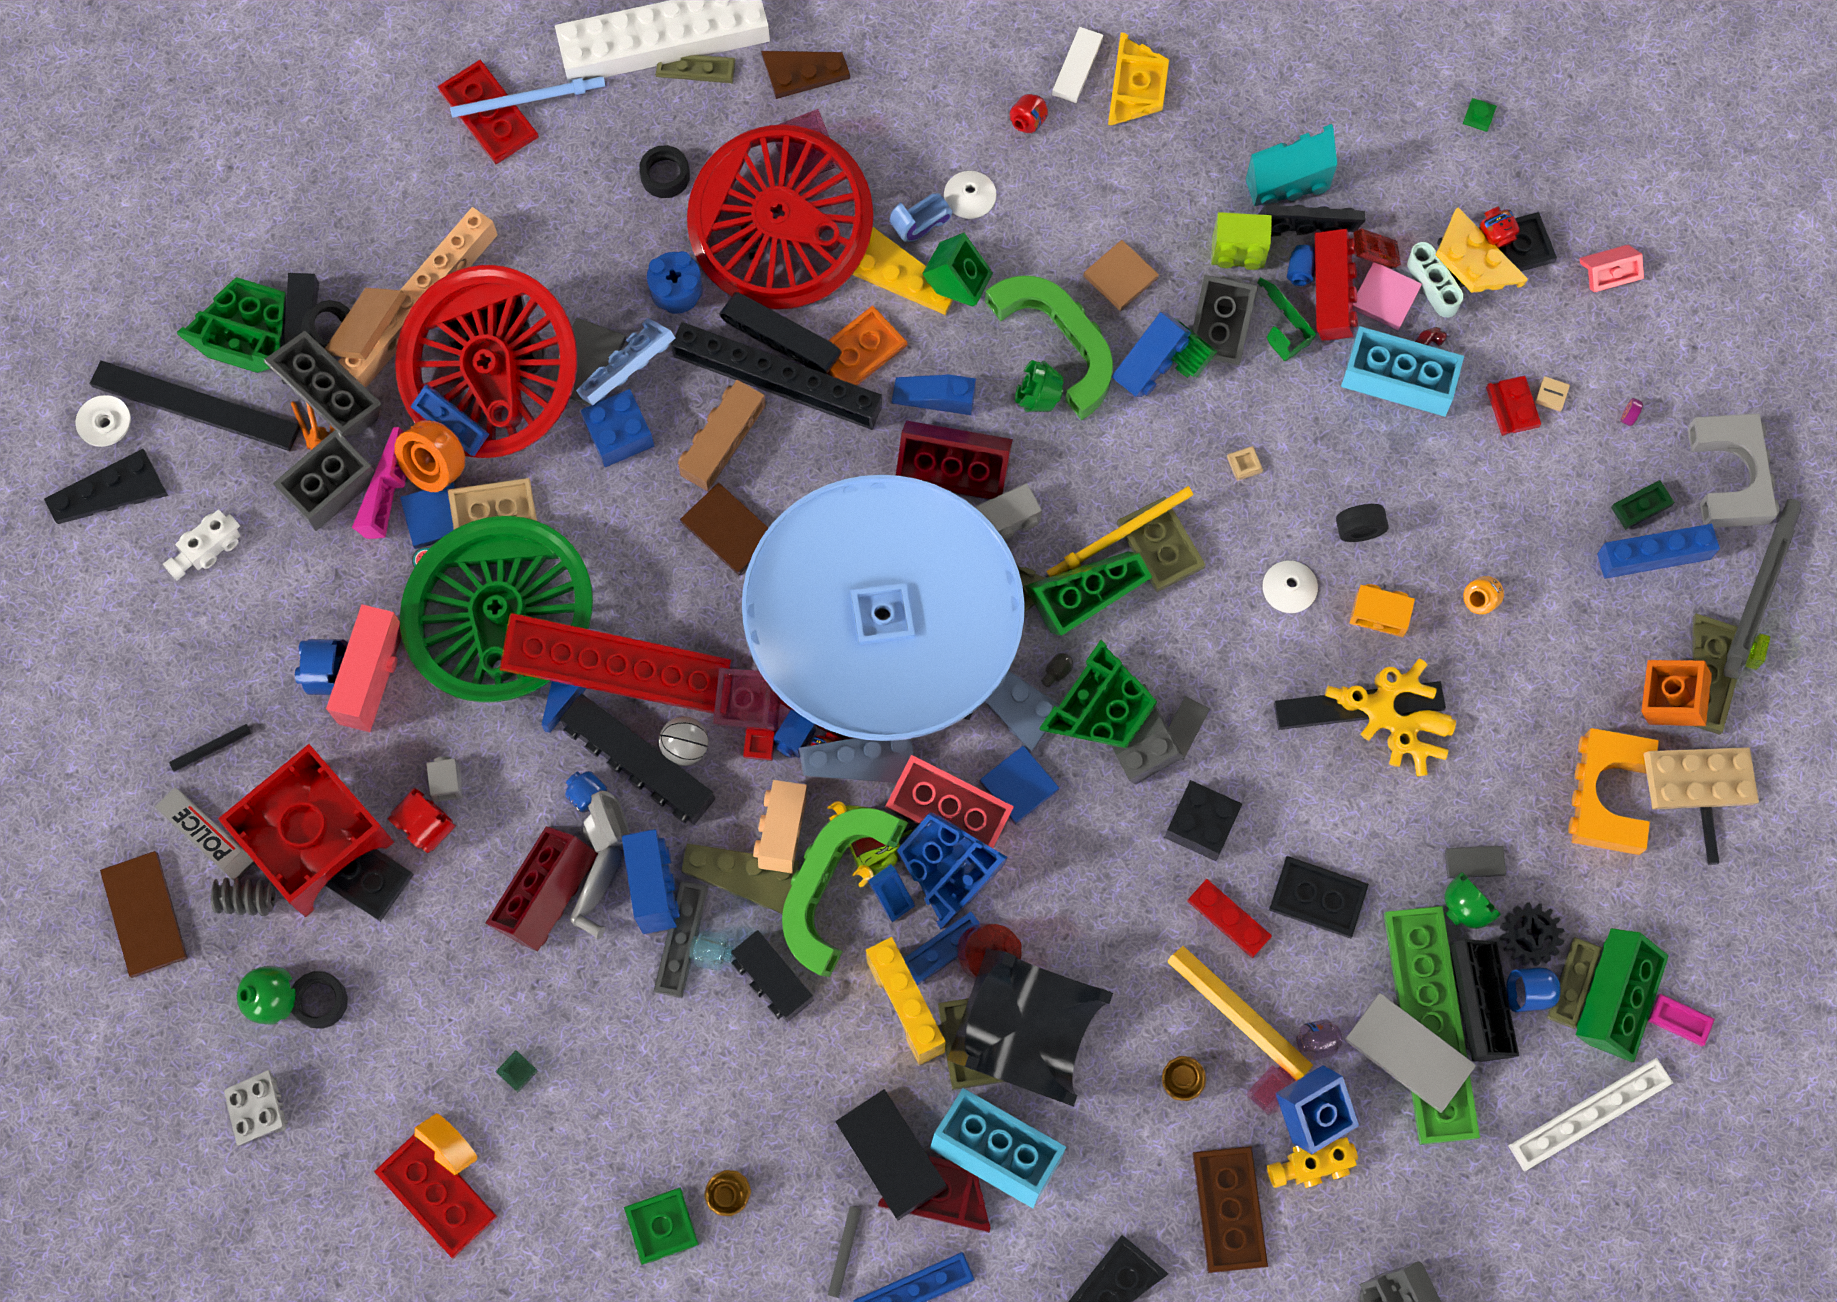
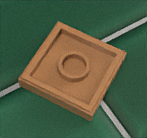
(1121, 275)

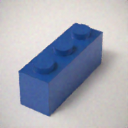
(1152, 355)

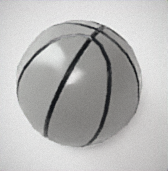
(683, 741)

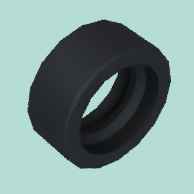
(669, 189)
(331, 306)
(338, 1009)

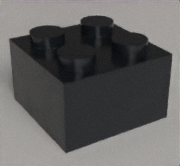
(1203, 820)

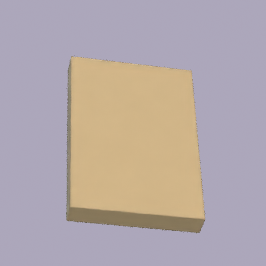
(492, 500)

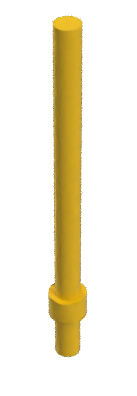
(1073, 560)

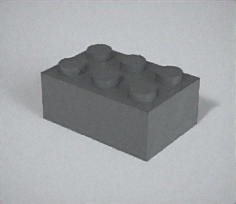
(325, 480)

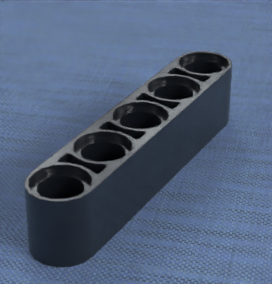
(780, 333)

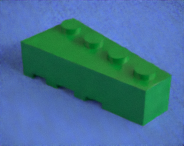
(1084, 591)

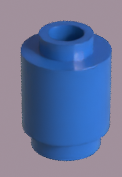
(1301, 265)

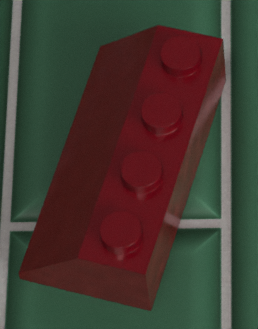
(954, 459)
(542, 888)

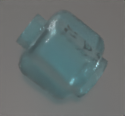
(710, 950)

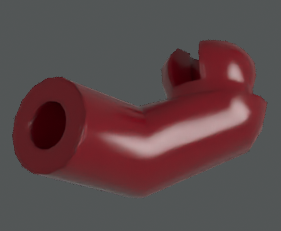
(1432, 335)

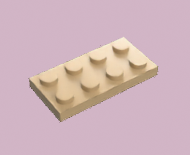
(1701, 778)

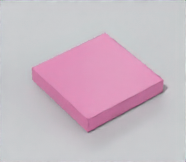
(1386, 296)

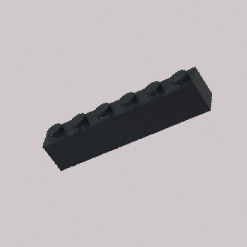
(637, 759)

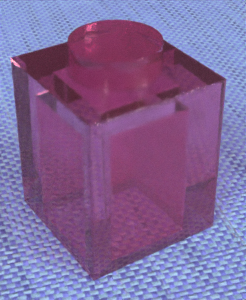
(1265, 1088)

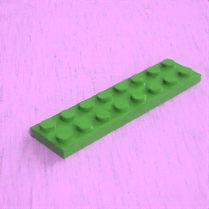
(1429, 995)

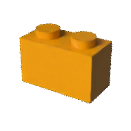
(1382, 610)

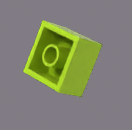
(1241, 240)

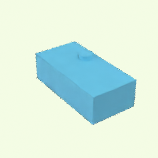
(1402, 371)
(997, 1147)

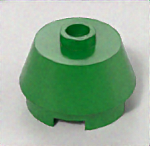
(1040, 388)

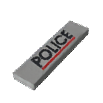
(205, 834)

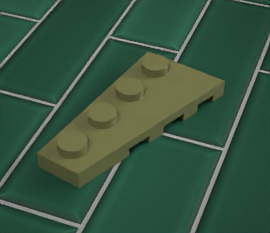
(1711, 644)
(739, 875)

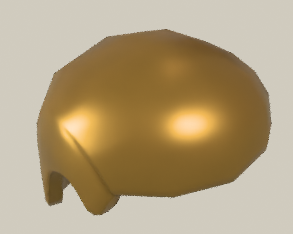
(1183, 1078)
(727, 1193)

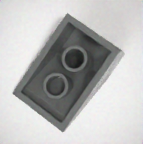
(1225, 316)
(1149, 750)

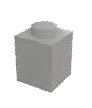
(444, 779)

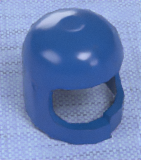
(1541, 989)

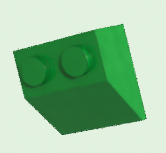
(958, 270)

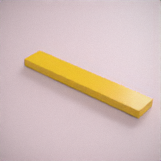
(1240, 1013)

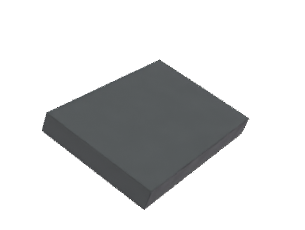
(593, 348)

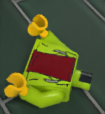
(869, 853)

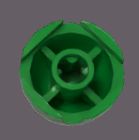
(1468, 904)
(266, 995)

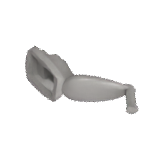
(605, 831)

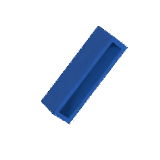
(1658, 551)

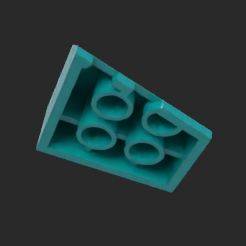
(1293, 169)

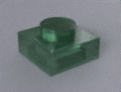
(516, 1071)

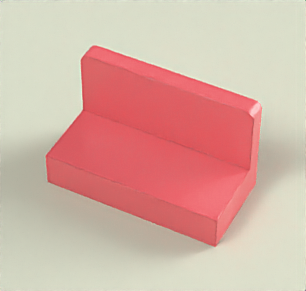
(1613, 267)

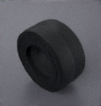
(1362, 522)

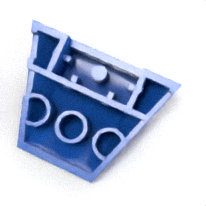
(948, 865)

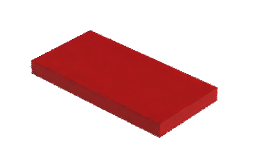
(496, 130)
(435, 1196)

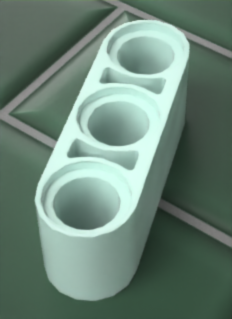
(1434, 268)

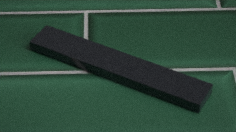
(1326, 710)

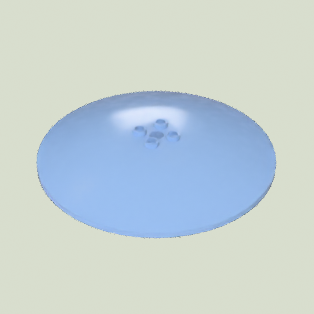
(894, 549)

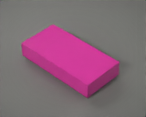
(1681, 1020)

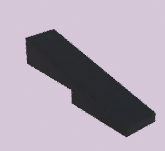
(301, 296)

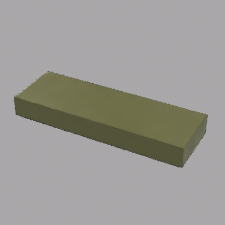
(699, 69)
(1575, 982)

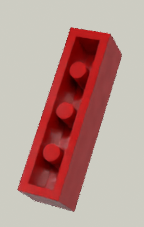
(1335, 285)

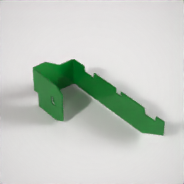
(1276, 337)

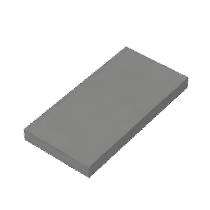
(1410, 1052)

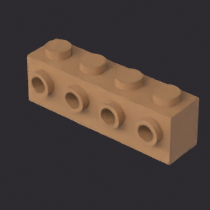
(721, 435)

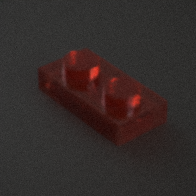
(1377, 248)

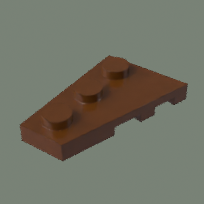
(803, 70)

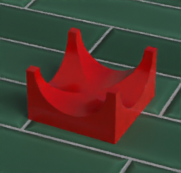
(303, 827)

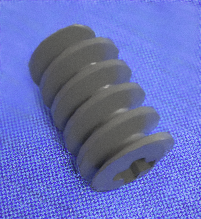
(242, 898)

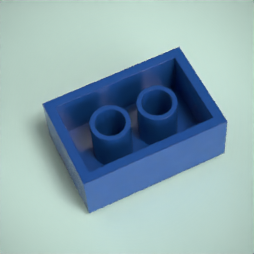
(650, 881)

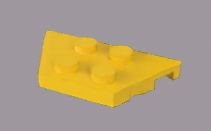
(1137, 82)
(1474, 259)

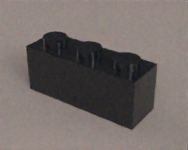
(771, 977)

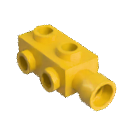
(1324, 1164)

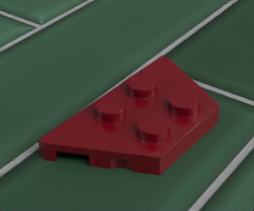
(957, 1205)

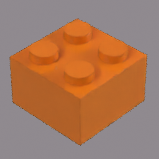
(1676, 692)

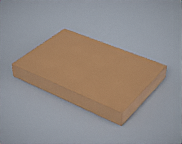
(365, 323)

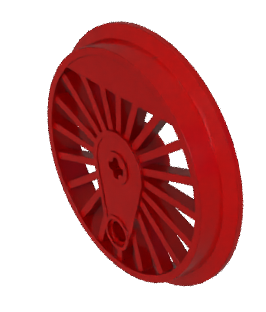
(798, 227)
(499, 383)

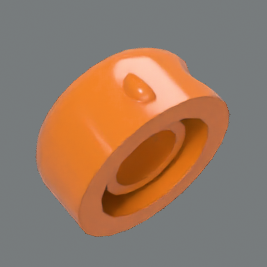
(430, 455)

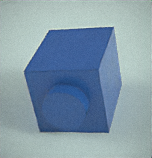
(794, 733)

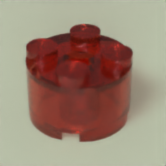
(978, 938)

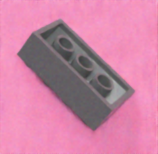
(325, 385)

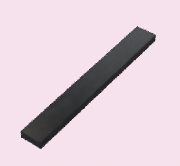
(195, 405)

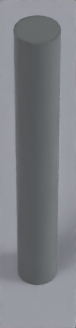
(844, 1251)

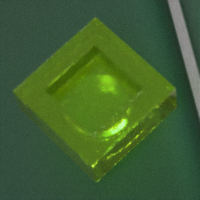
(1758, 651)

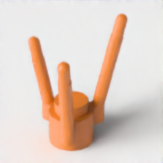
(317, 433)

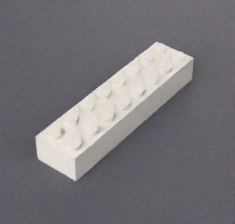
(657, 34)

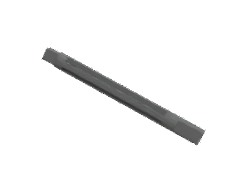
(1762, 589)

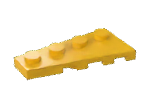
(898, 272)

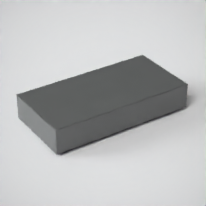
(1475, 861)

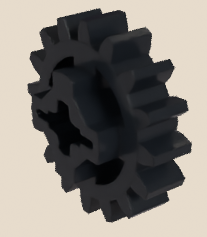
(1533, 946)

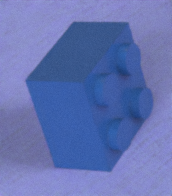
(617, 428)
(1317, 1109)

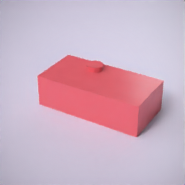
(365, 668)
(929, 789)

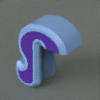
(920, 218)

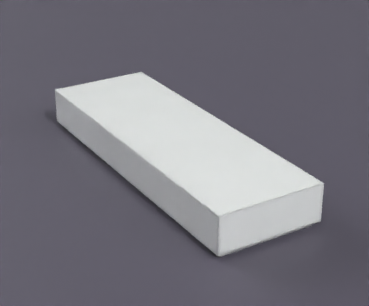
(1077, 65)

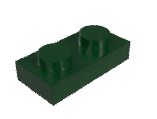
(1642, 504)

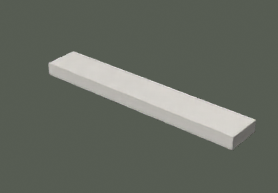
(1590, 1114)

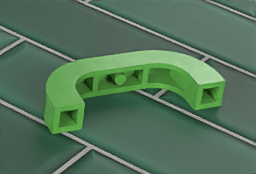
(1070, 317)
(813, 877)

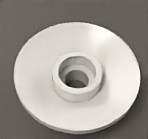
(970, 204)
(95, 413)
(1288, 598)

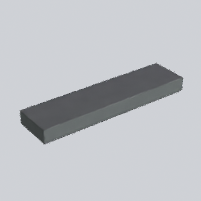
(675, 956)

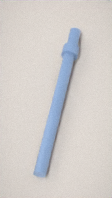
(577, 87)

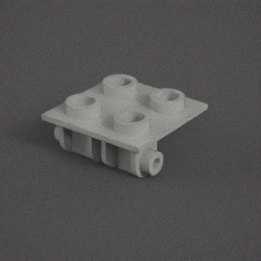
(255, 1108)

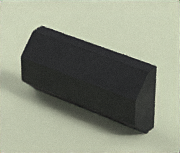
(1484, 1000)

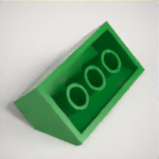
(1622, 994)

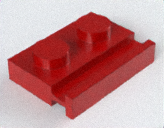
(1513, 405)

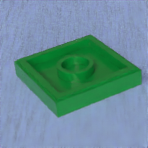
(661, 1226)

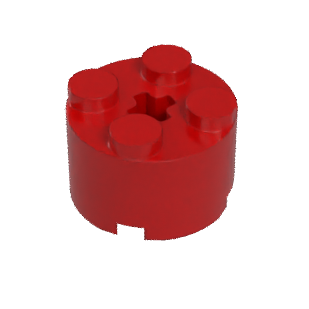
(421, 820)

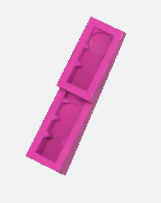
(376, 506)

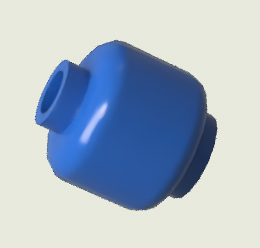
(581, 788)

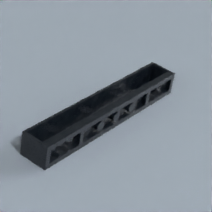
(777, 375)

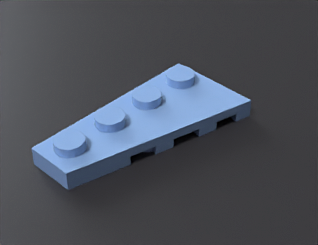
(623, 363)

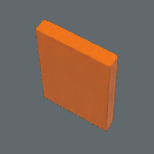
(865, 346)

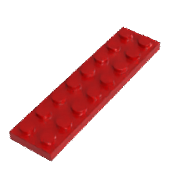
(611, 663)

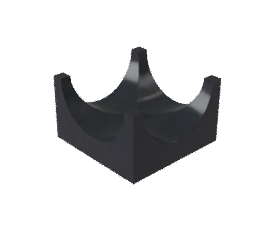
(1026, 1025)

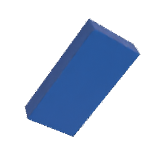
(891, 893)

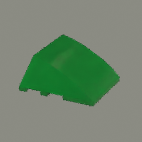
(239, 325)
(1103, 704)

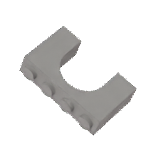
(1744, 438)

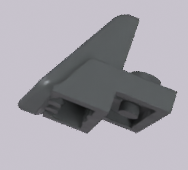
(1400, 1285)

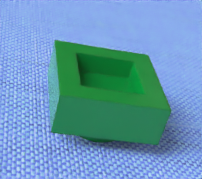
(1479, 114)

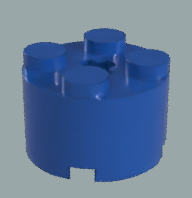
(661, 280)
(319, 664)

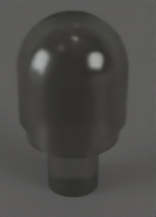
(1057, 669)

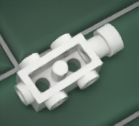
(204, 544)

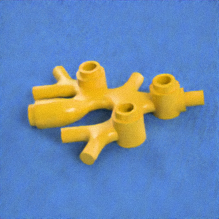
(1383, 715)

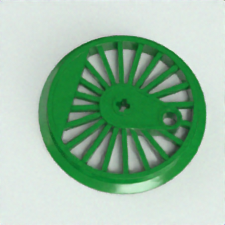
(484, 543)

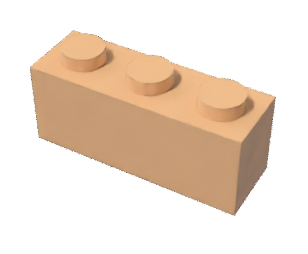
(781, 826)

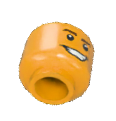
(1483, 595)

